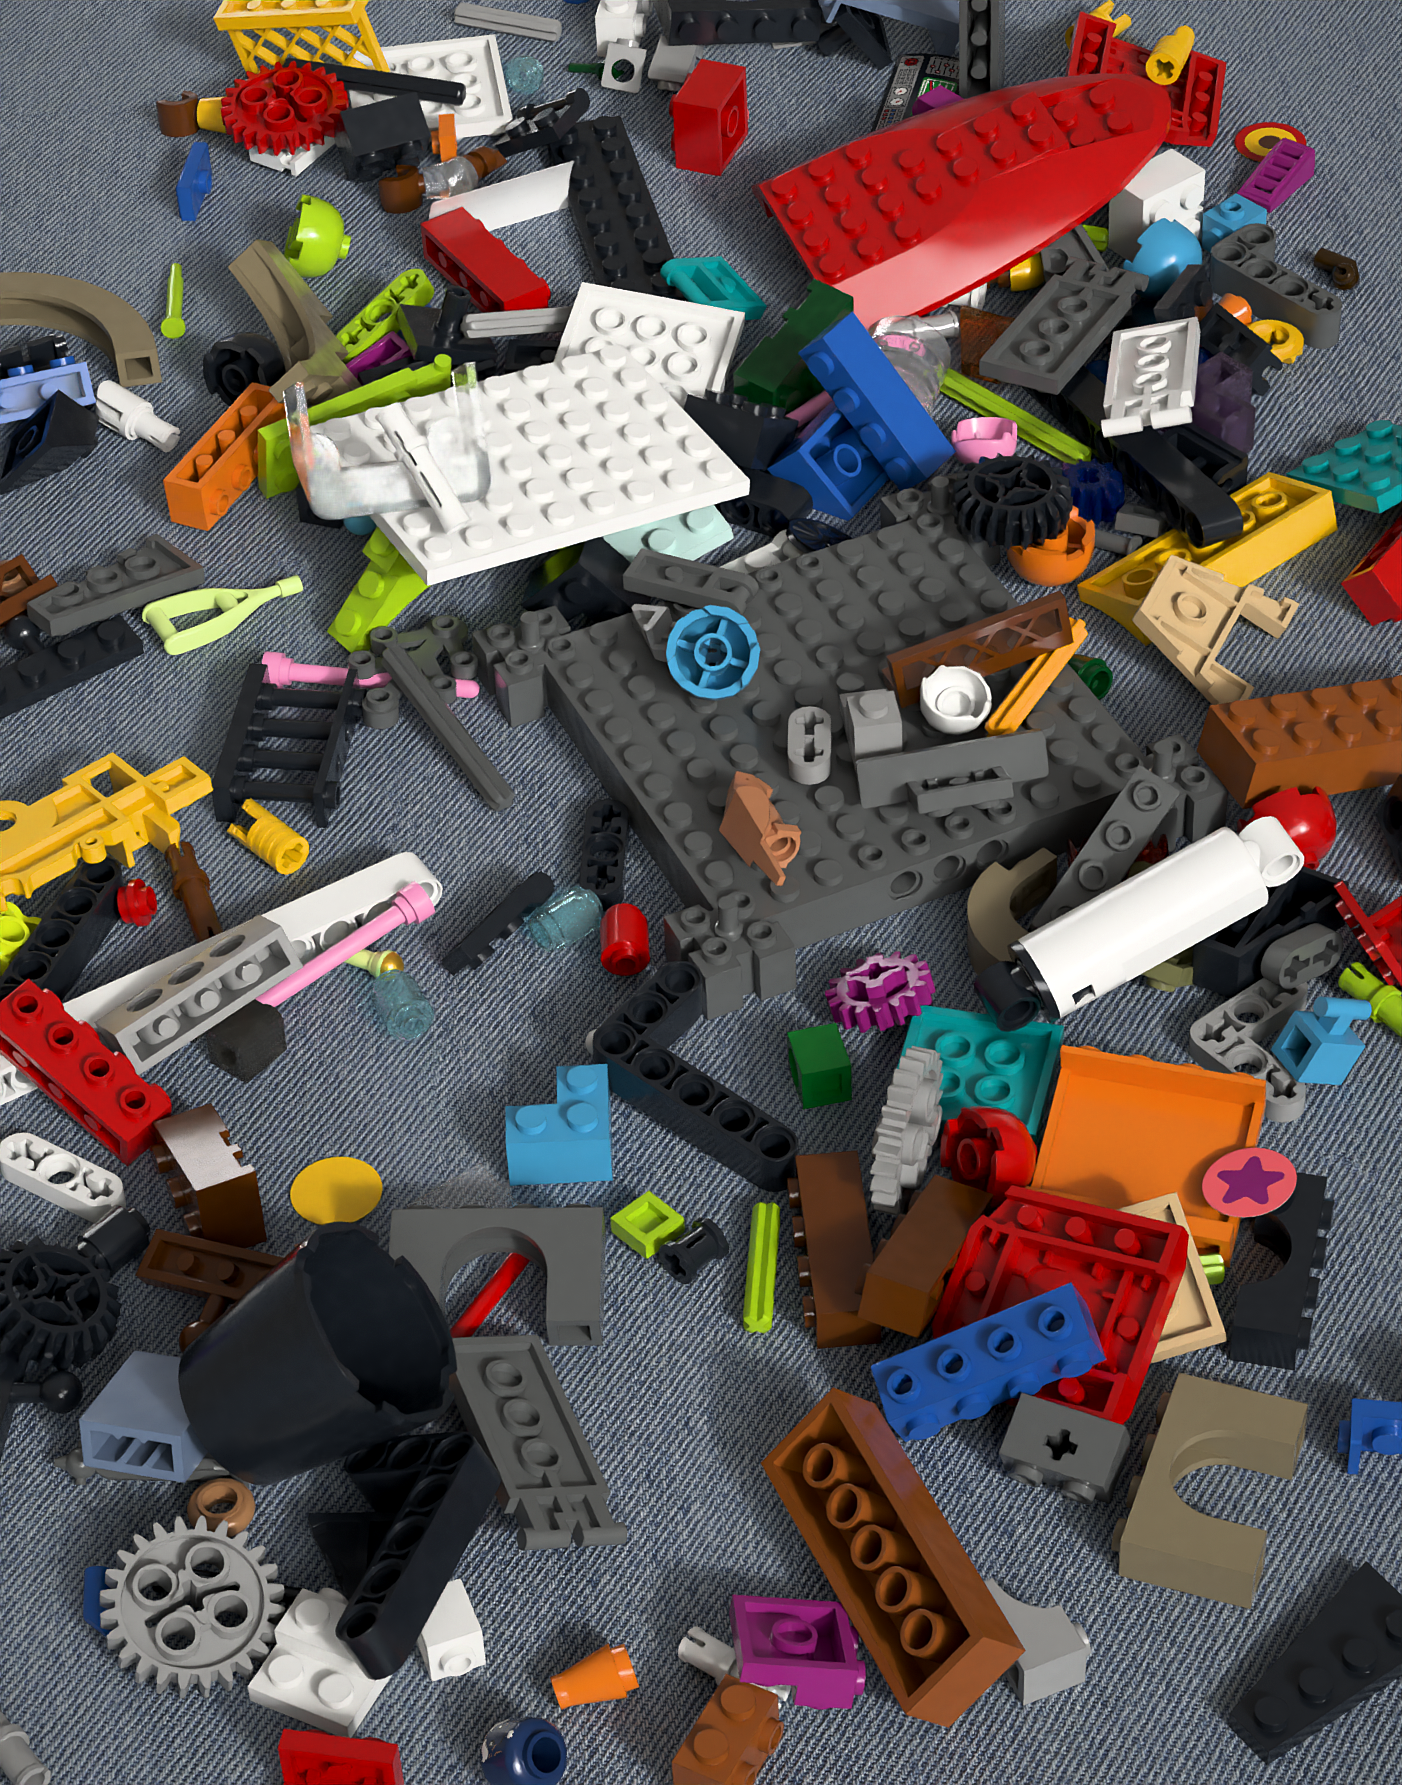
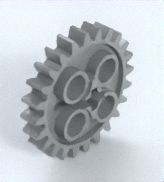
(906, 1130)
(170, 1564)

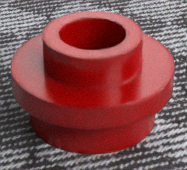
(136, 903)

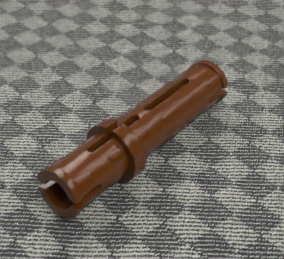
(192, 888)

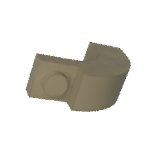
(1000, 900)

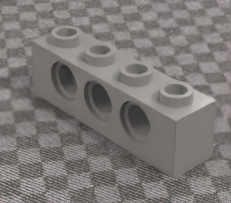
(200, 993)

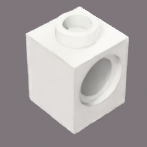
(452, 1635)

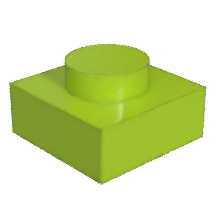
(647, 1224)

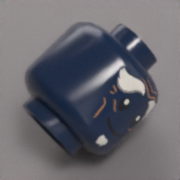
(523, 1753)

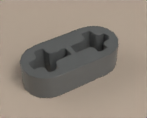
(1301, 956)

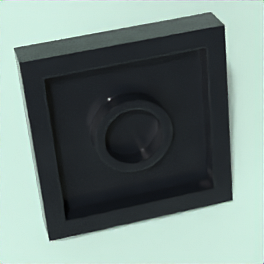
(863, 28)
(438, 330)

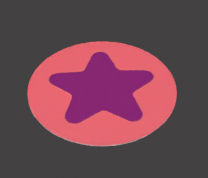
(1249, 1182)

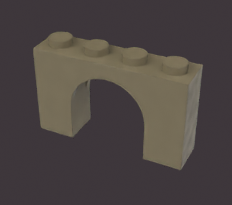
(1199, 1428)

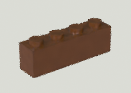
(835, 1245)
(918, 1259)

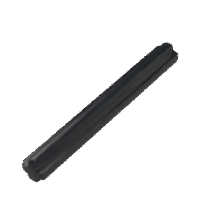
(391, 83)

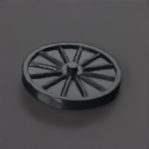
(813, 535)

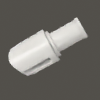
(133, 417)

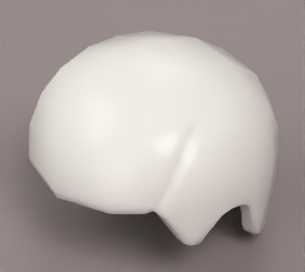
(955, 699)

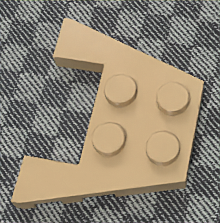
(1192, 614)

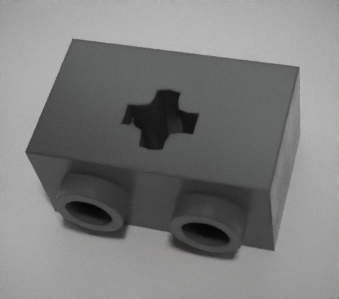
(1046, 1428)

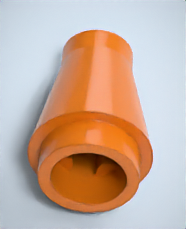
(596, 1678)

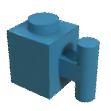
(1320, 1043)

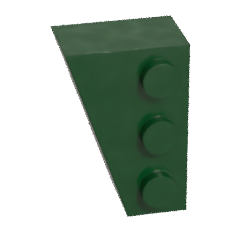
(774, 368)

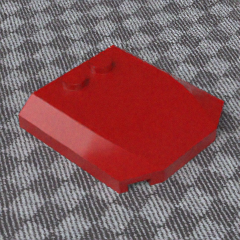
(1193, 96)
(1116, 1261)

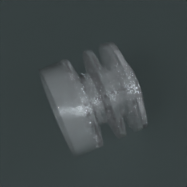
(916, 353)

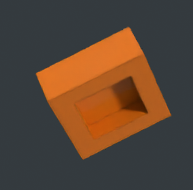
(445, 140)

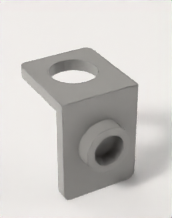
(624, 50)

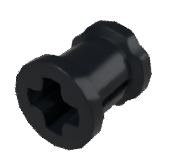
(694, 1250)

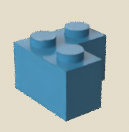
(566, 1138)

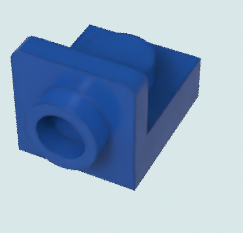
(1372, 1428)

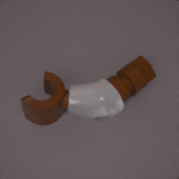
(438, 181)

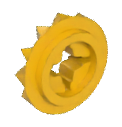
(1287, 338)

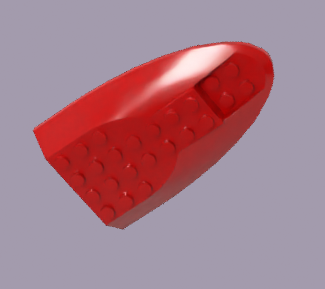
(964, 188)

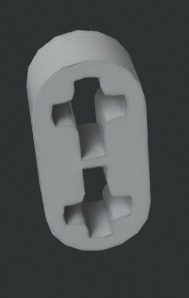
(809, 745)

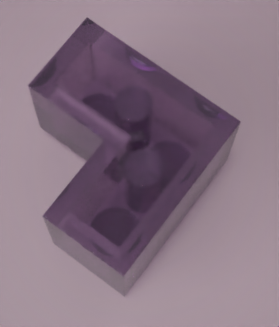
(1224, 401)

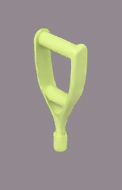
(235, 604)

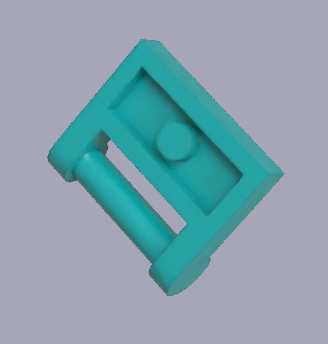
(717, 281)

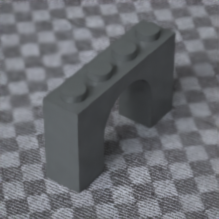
(560, 1241)

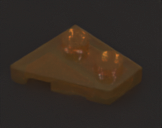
(977, 334)

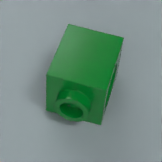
(819, 1066)

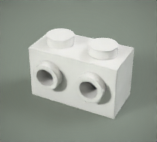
(620, 20)

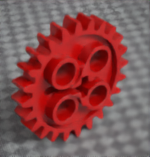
(283, 108)

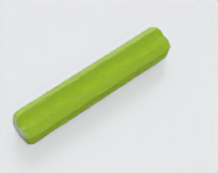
(761, 1267)

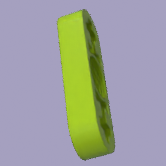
(408, 288)

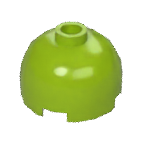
(316, 238)

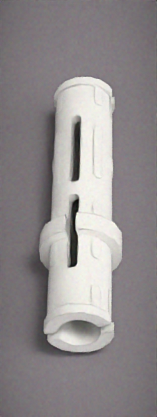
(413, 451)

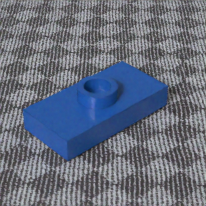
(194, 181)

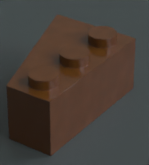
(208, 1178)

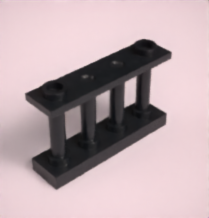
(251, 725)

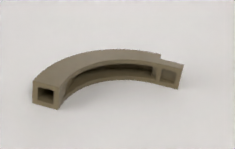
(86, 313)

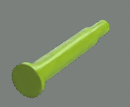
(173, 324)

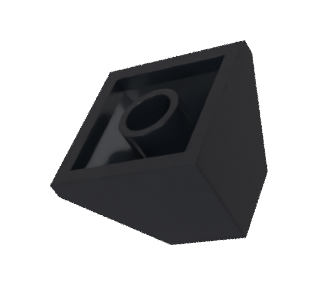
(48, 442)

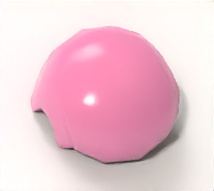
(984, 438)

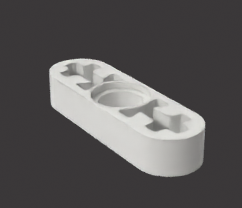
(52, 1159)

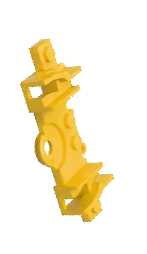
(86, 824)

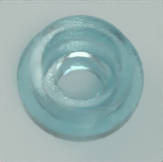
(533, 71)

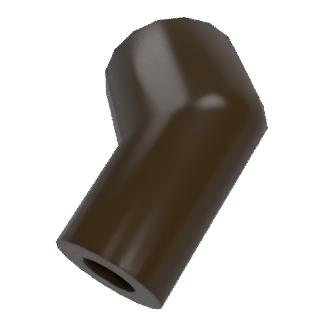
(1343, 269)

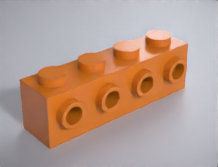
(221, 461)

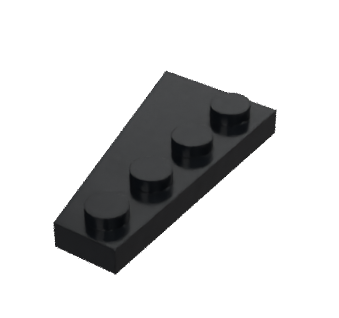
(1327, 1670)

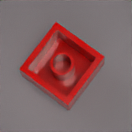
(709, 117)

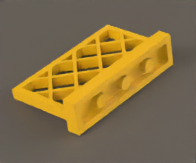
(295, 16)

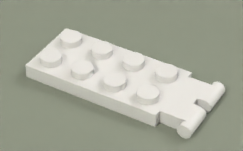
(1151, 377)

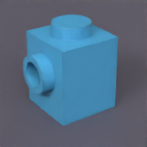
(1229, 218)

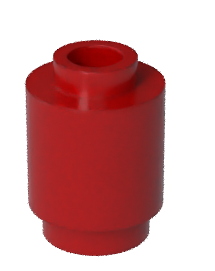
(624, 940)

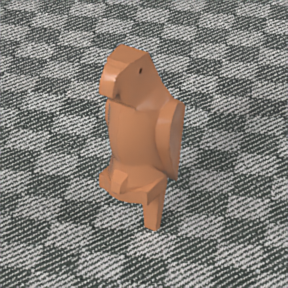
(757, 828)

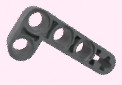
(1248, 269)

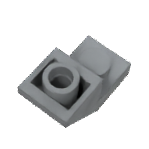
(673, 64)

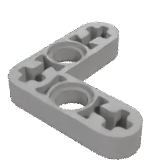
(1240, 1040)

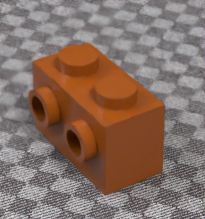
(730, 1737)

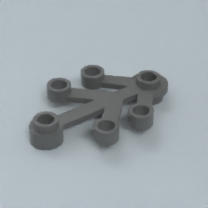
(439, 637)

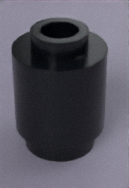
(115, 1238)

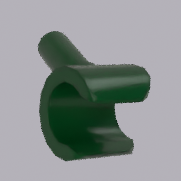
(594, 68)

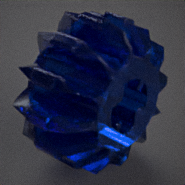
(1095, 489)

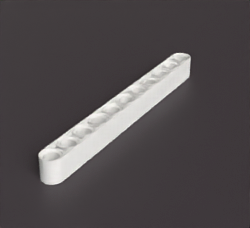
(309, 923)

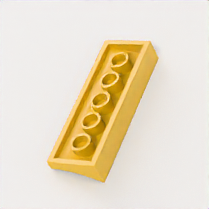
(1278, 522)

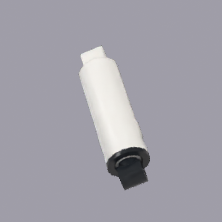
(1138, 924)

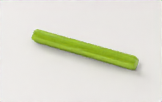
(1028, 426)

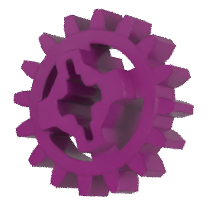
(880, 991)

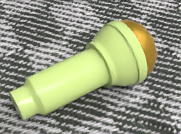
(377, 961)

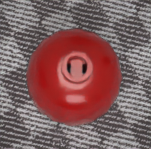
(1306, 819)
(988, 1150)

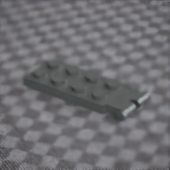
(1062, 326)
(534, 1442)

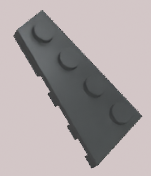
(128, 584)

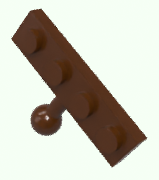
(202, 1270)

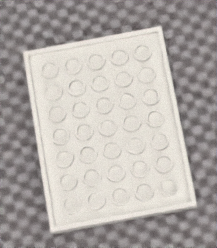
(570, 460)

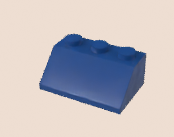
(832, 465)

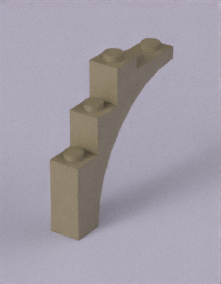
(297, 323)

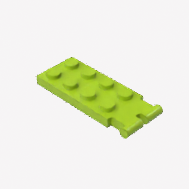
(275, 459)

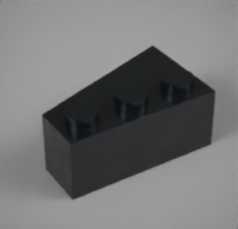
(1233, 956)

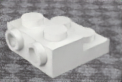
(311, 1670)

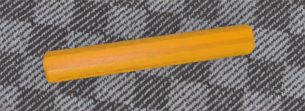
(1033, 684)

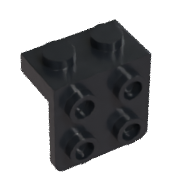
(1186, 298)

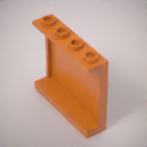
(1147, 1130)

